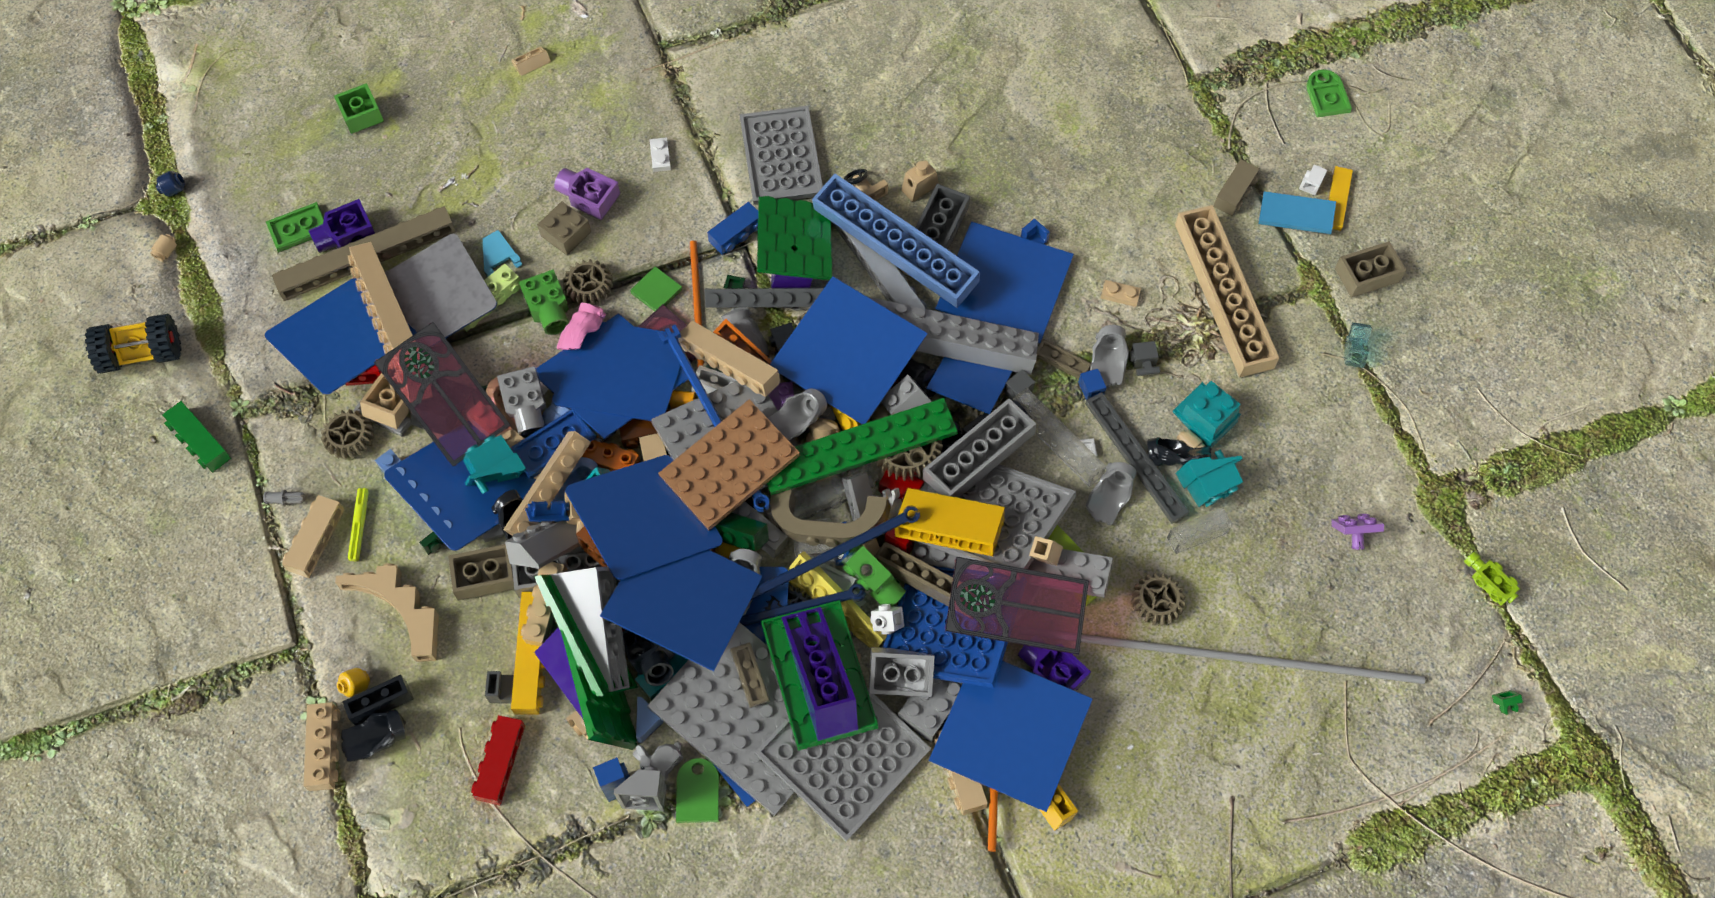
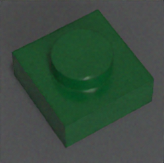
(734, 282)
(431, 543)

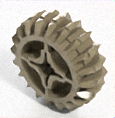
(590, 288)
(352, 439)
(1174, 608)

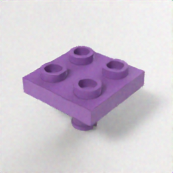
(1357, 527)

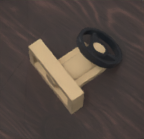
(860, 182)

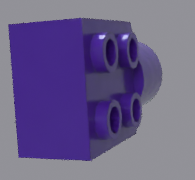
(342, 227)
(1056, 666)

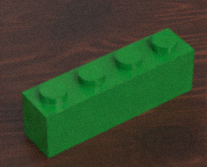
(197, 437)

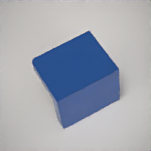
(1035, 232)
(1091, 383)

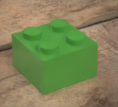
(358, 108)

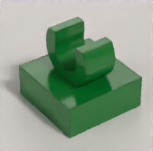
(1507, 699)

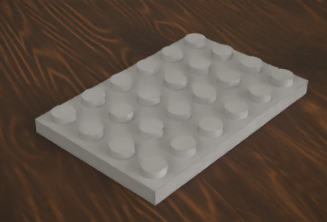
(781, 154)

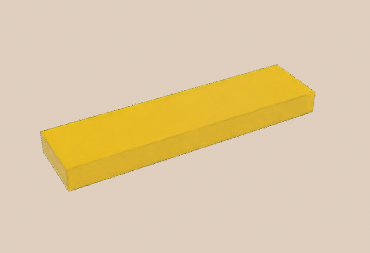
(1339, 192)

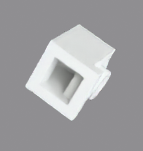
(1313, 180)

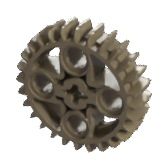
(913, 467)

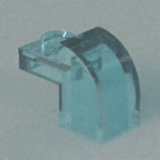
(1356, 346)

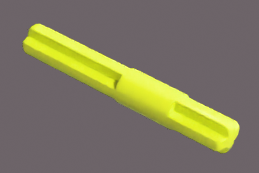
(358, 524)

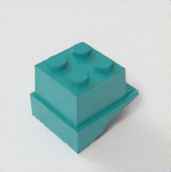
(1209, 413)
(492, 462)
(1210, 479)

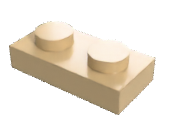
(1120, 293)

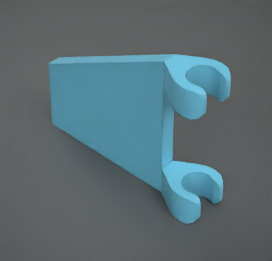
(496, 251)

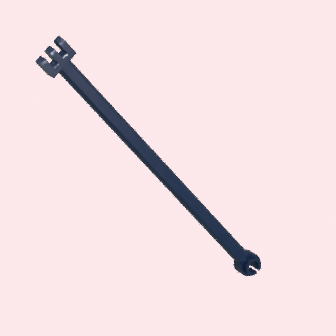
(837, 551)
(842, 596)

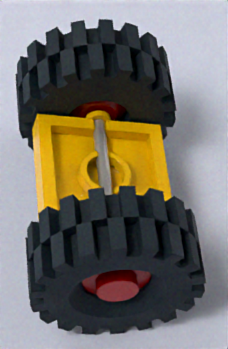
(132, 343)

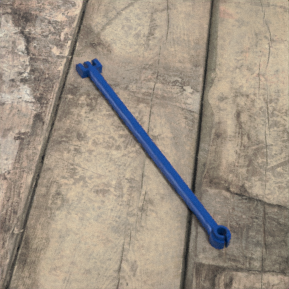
(672, 339)

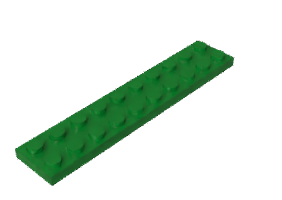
(866, 444)

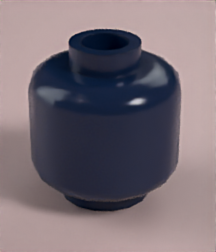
(170, 183)

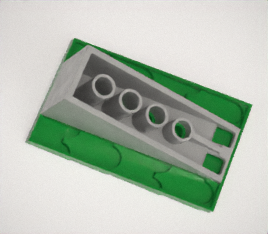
(595, 642)

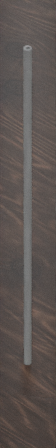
(1253, 659)

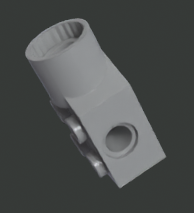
(523, 399)

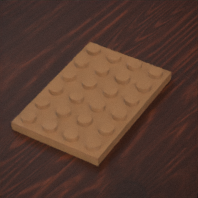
(729, 464)

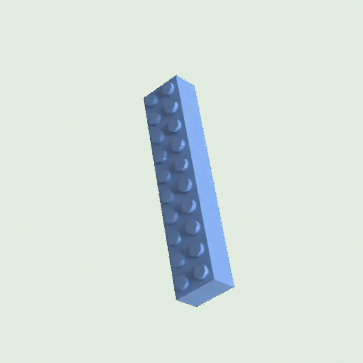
(896, 240)

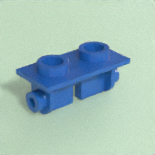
(539, 512)

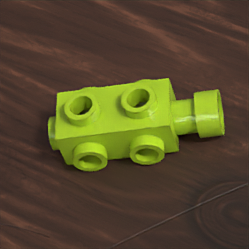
(1492, 579)

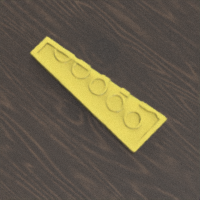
(818, 584)

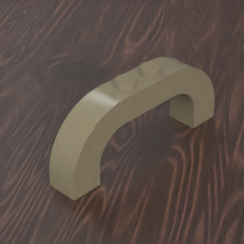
(826, 533)

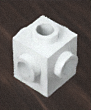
(887, 619)

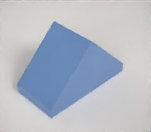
(646, 721)

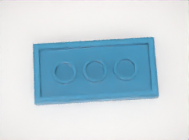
(1297, 212)

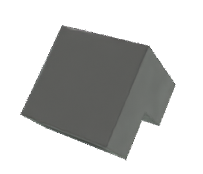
(499, 687)

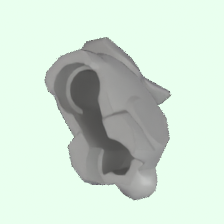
(664, 758)

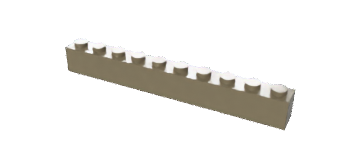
(387, 244)

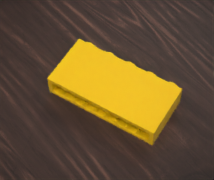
(952, 522)

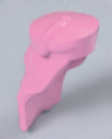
(584, 321)

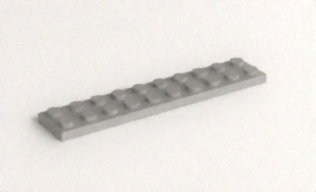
(1070, 564)

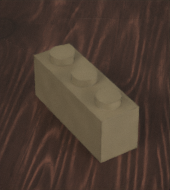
(1237, 187)

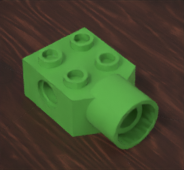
(546, 301)
(877, 579)

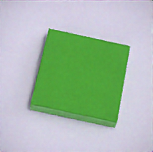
(656, 289)

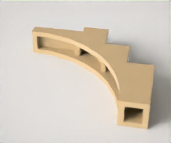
(386, 585)

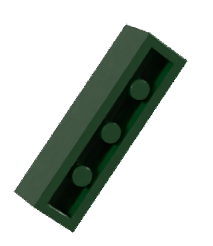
(743, 532)

